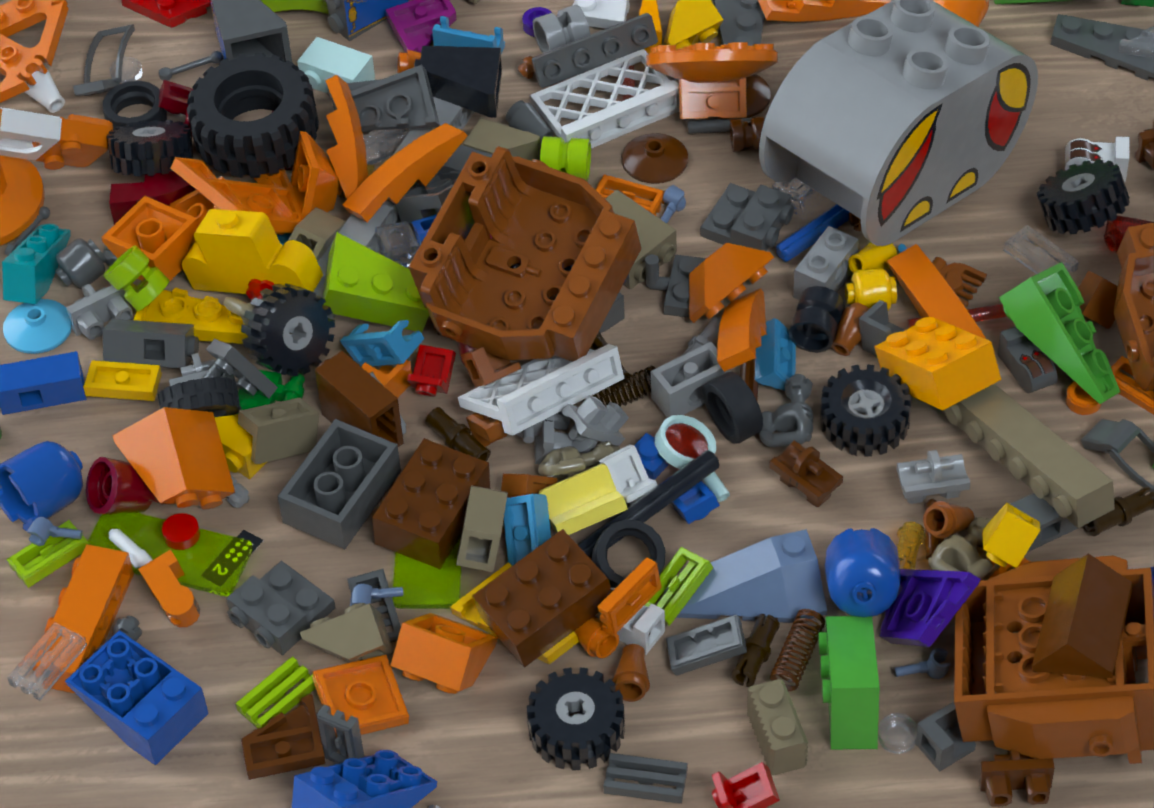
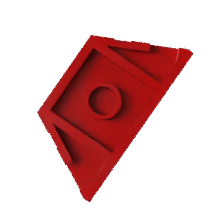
(168, 11)

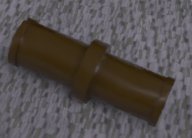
(456, 435)
(1124, 511)
(757, 650)

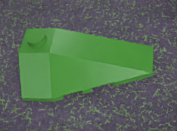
(1051, 317)

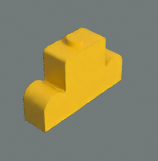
(241, 247)

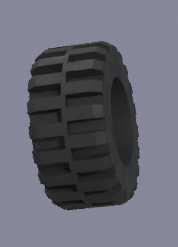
(245, 86)

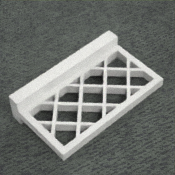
(617, 117)
(544, 388)

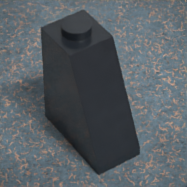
(464, 76)

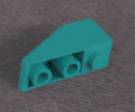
(32, 265)

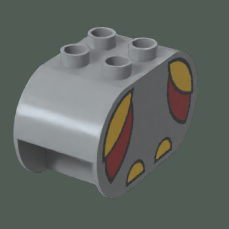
(899, 115)

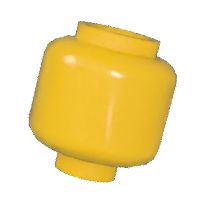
(871, 286)

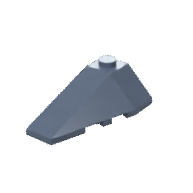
(764, 578)

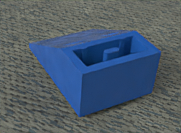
(139, 696)
(365, 782)

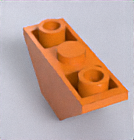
(723, 277)

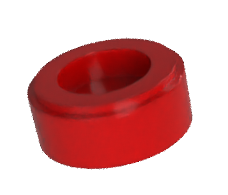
(181, 531)

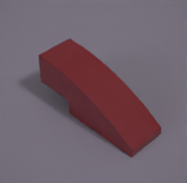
(162, 188)

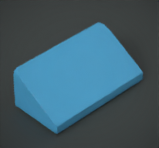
(776, 357)
(525, 525)

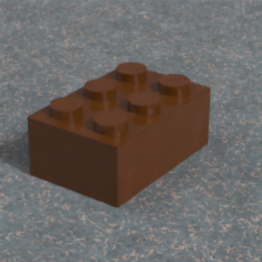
(429, 503)
(542, 598)

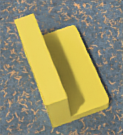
(583, 500)

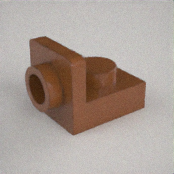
(485, 428)

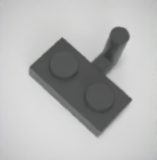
(676, 285)
(233, 362)

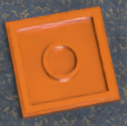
(363, 691)

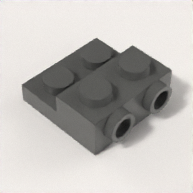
(428, 200)
(748, 217)
(278, 607)

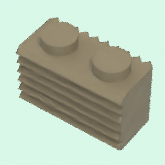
(777, 727)

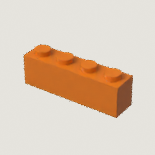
(91, 601)

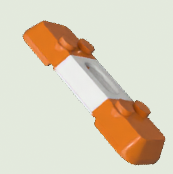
(59, 140)

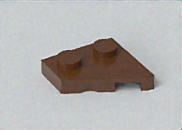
(285, 743)

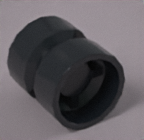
(816, 319)

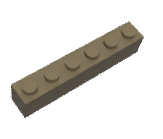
(1035, 455)

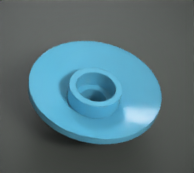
(37, 326)

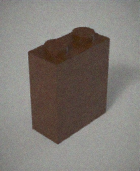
(357, 398)

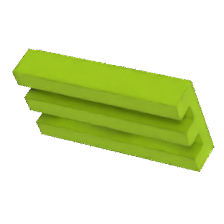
(50, 558)
(682, 586)
(273, 690)

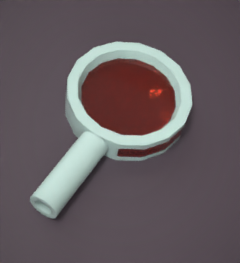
(684, 439)

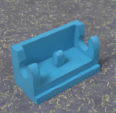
(452, 37)
(383, 346)

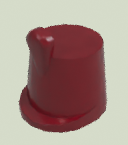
(116, 488)

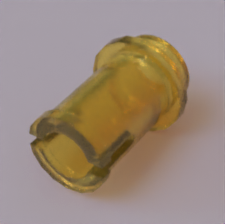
(910, 537)

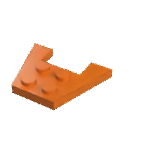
(269, 195)

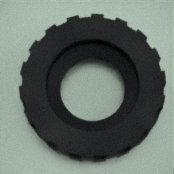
(203, 394)

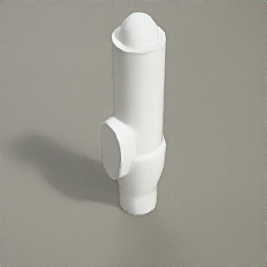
(138, 556)

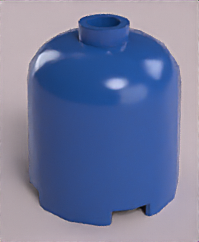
(39, 482)
(859, 563)

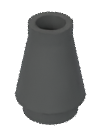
(526, 118)

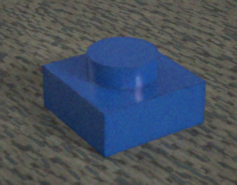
(650, 457)
(695, 503)

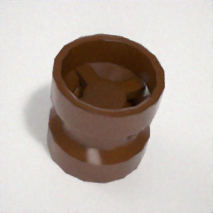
(745, 134)

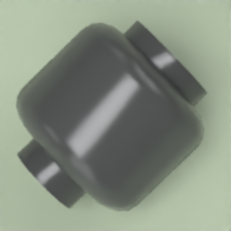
(80, 263)

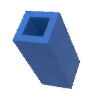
(41, 383)

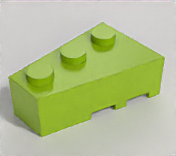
(371, 286)

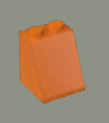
(179, 457)

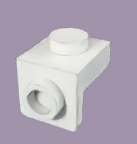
(628, 474)

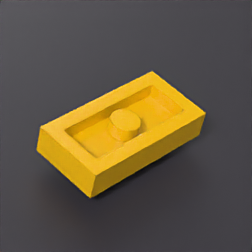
(122, 380)

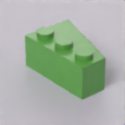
(850, 681)

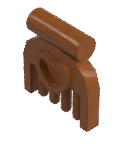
(955, 273)

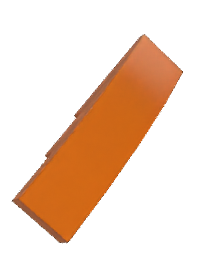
(817, 9)
(350, 153)
(412, 164)
(929, 290)
(741, 330)

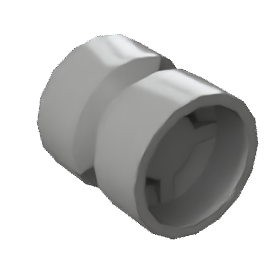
(560, 30)

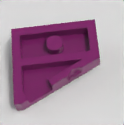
(415, 20)

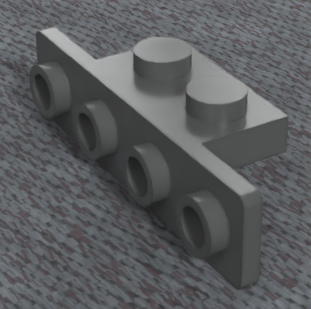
(594, 50)

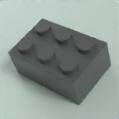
(339, 483)

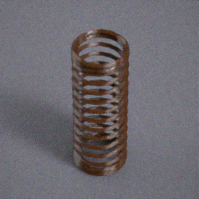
(798, 621)

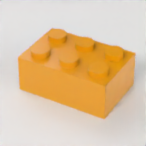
(939, 362)

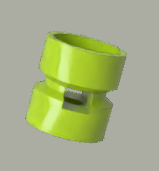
(567, 157)
(128, 269)

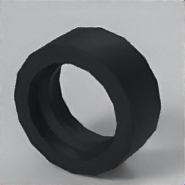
(130, 94)
(733, 407)
(627, 528)

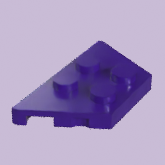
(925, 605)

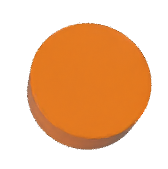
(1080, 401)

